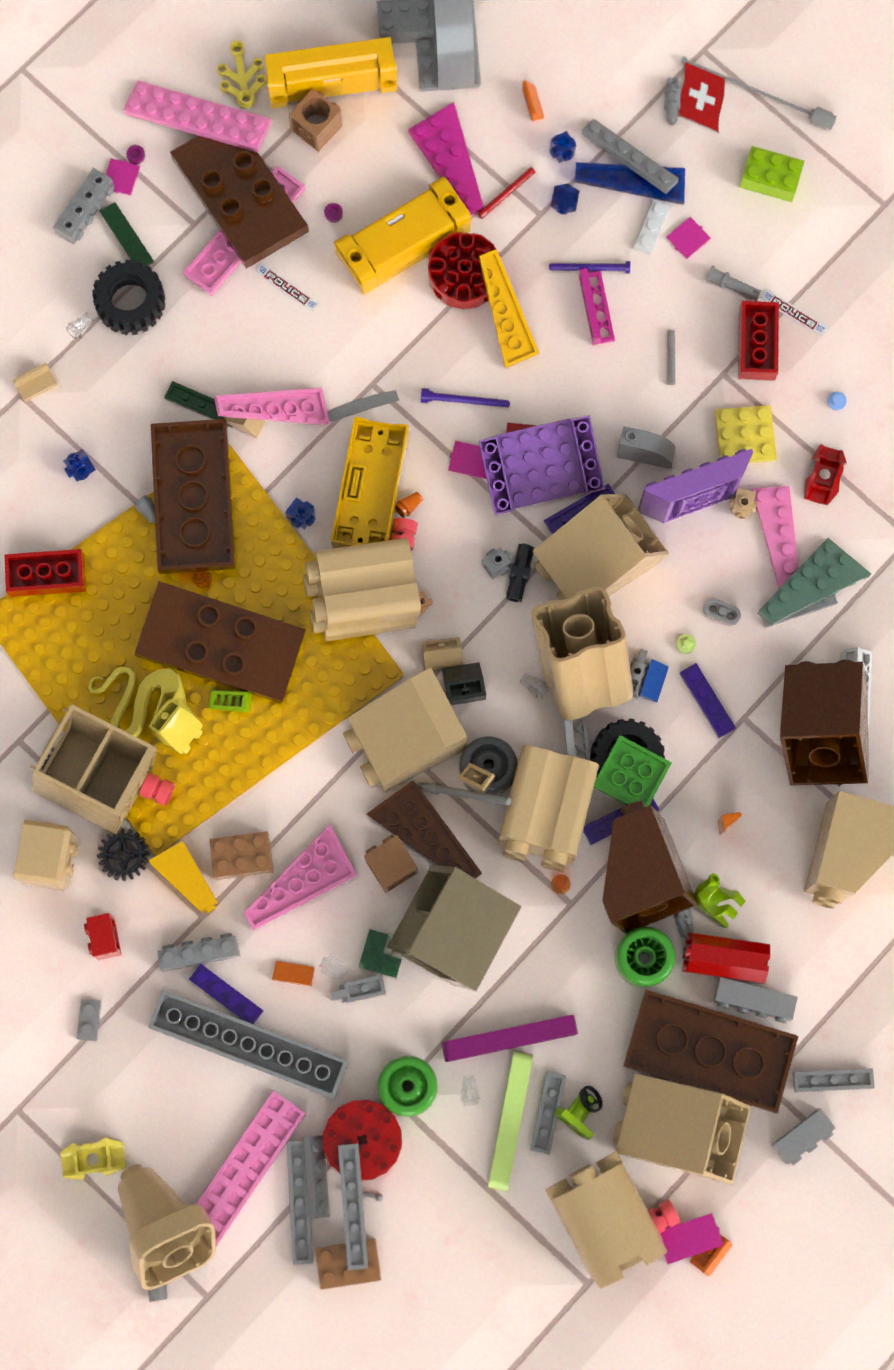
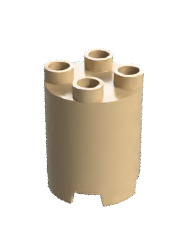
(606, 1220)

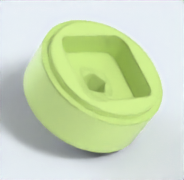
(686, 643)

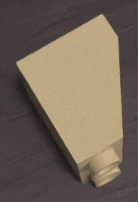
(600, 548)
(406, 732)
(850, 847)
(682, 1128)

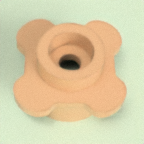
(426, 601)

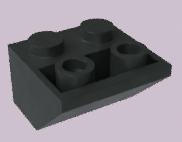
(464, 683)

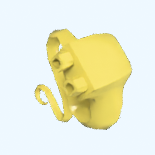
(173, 719)

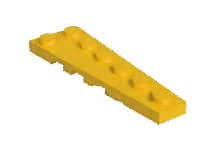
(509, 321)

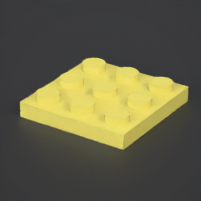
(747, 430)

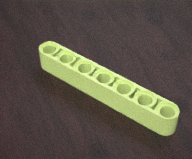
(510, 1121)

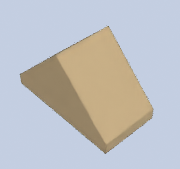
(249, 426)
(477, 778)

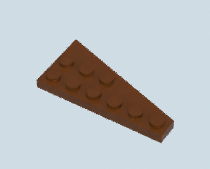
(421, 827)

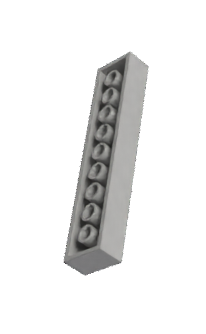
(248, 1044)

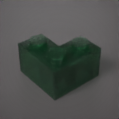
(375, 960)

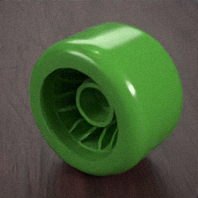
(660, 954)
(412, 1102)

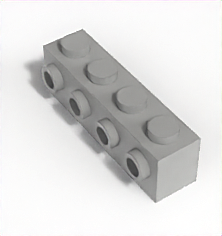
(84, 206)
(198, 953)
(755, 999)

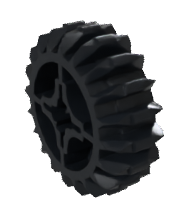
(122, 837)

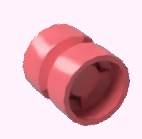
(404, 529)
(157, 789)
(664, 1215)

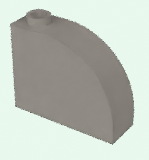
(645, 448)

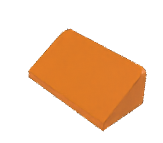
(532, 101)
(727, 821)
(293, 973)
(710, 1259)

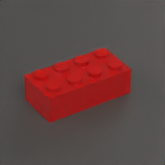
(758, 340)
(45, 573)

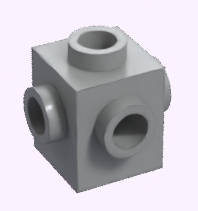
(497, 562)

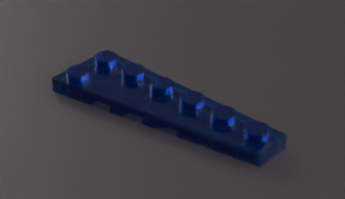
(625, 180)

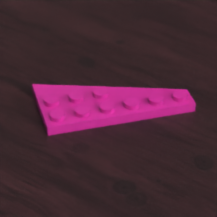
(446, 151)

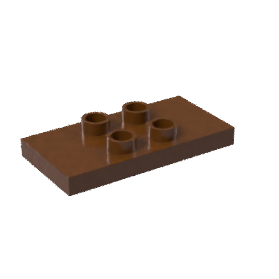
(240, 197)
(192, 496)
(219, 642)
(710, 1051)

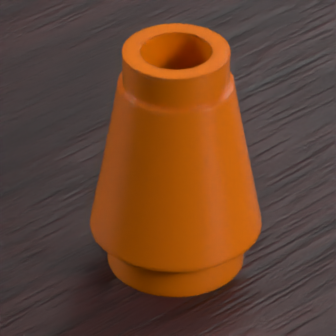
(408, 504)

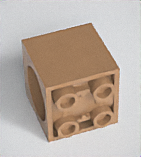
(315, 134)
(390, 863)

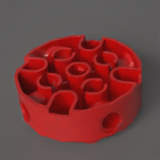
(445, 267)
(367, 1119)

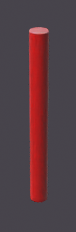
(503, 195)

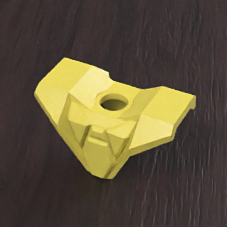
(109, 1153)

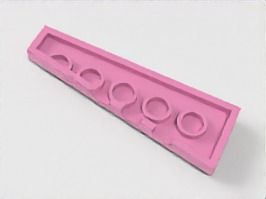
(285, 406)
(778, 527)

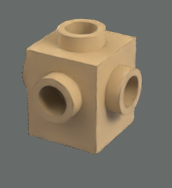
(746, 498)

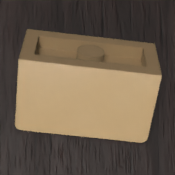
(35, 382)
(442, 653)

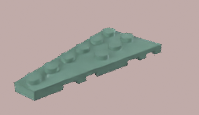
(816, 579)

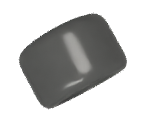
(496, 751)

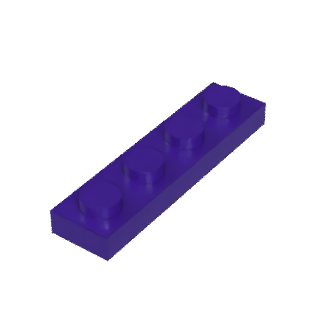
(560, 518)
(707, 700)
(603, 827)
(226, 994)

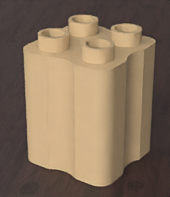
(362, 590)
(583, 653)
(547, 807)

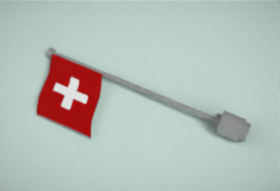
(704, 96)

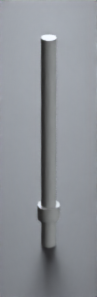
(437, 788)

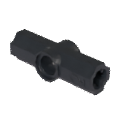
(520, 573)

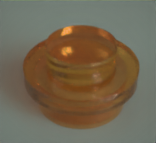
(202, 579)
(560, 884)

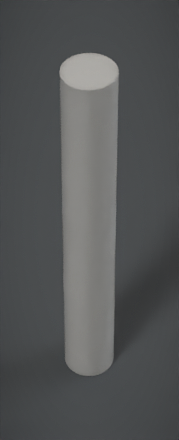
(671, 358)

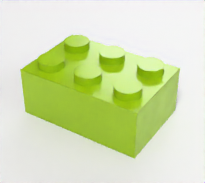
(772, 174)

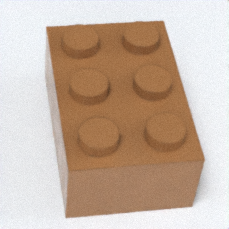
(241, 855)
(334, 1270)

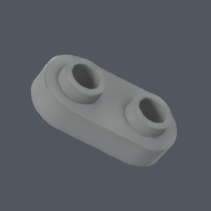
(722, 611)

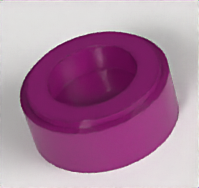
(135, 154)
(333, 212)

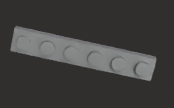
(630, 156)
(299, 1204)
(353, 1207)

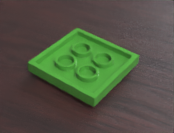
(631, 773)

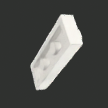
(652, 227)

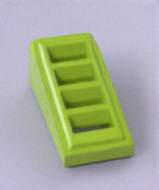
(246, 701)

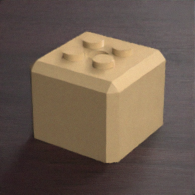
(46, 855)

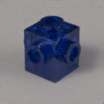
(562, 147)
(564, 198)
(78, 465)
(301, 514)

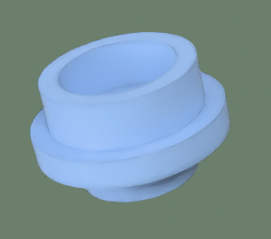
(836, 400)

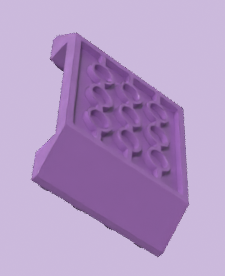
(541, 463)

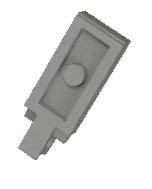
(360, 989)

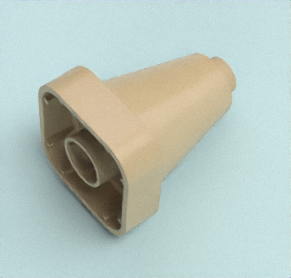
(163, 1230)

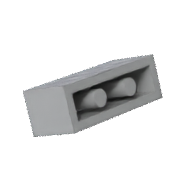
(804, 1137)

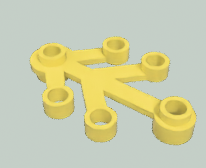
(242, 78)

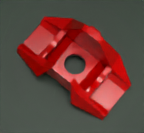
(820, 489)

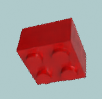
(103, 936)

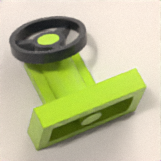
(579, 1112)

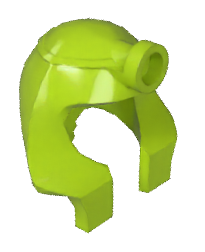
(710, 894)

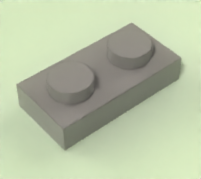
(89, 1020)

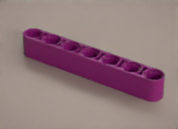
(509, 1038)

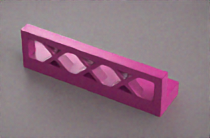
(588, 292)

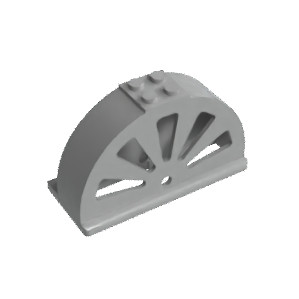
(443, 39)

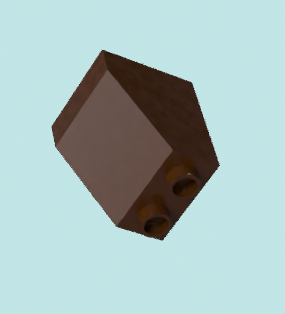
(825, 723)
(644, 871)

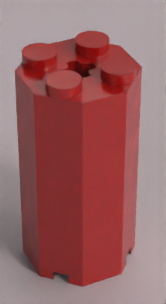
(726, 958)

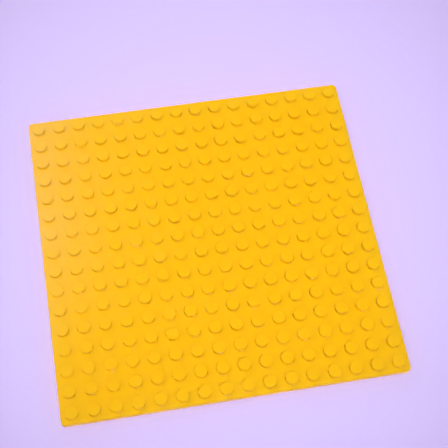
(88, 634)

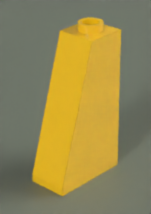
(183, 873)

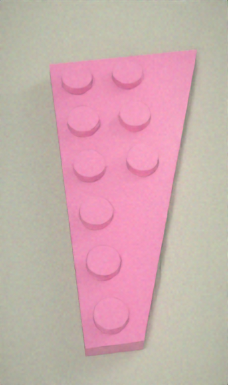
(309, 876)

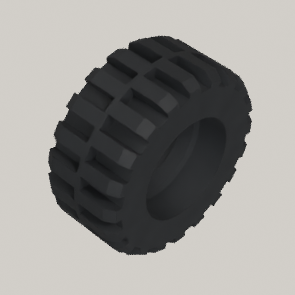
(118, 277)
(630, 730)

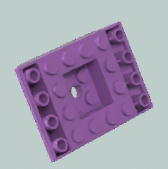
(694, 488)

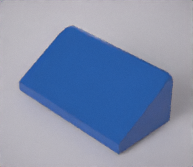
(654, 681)

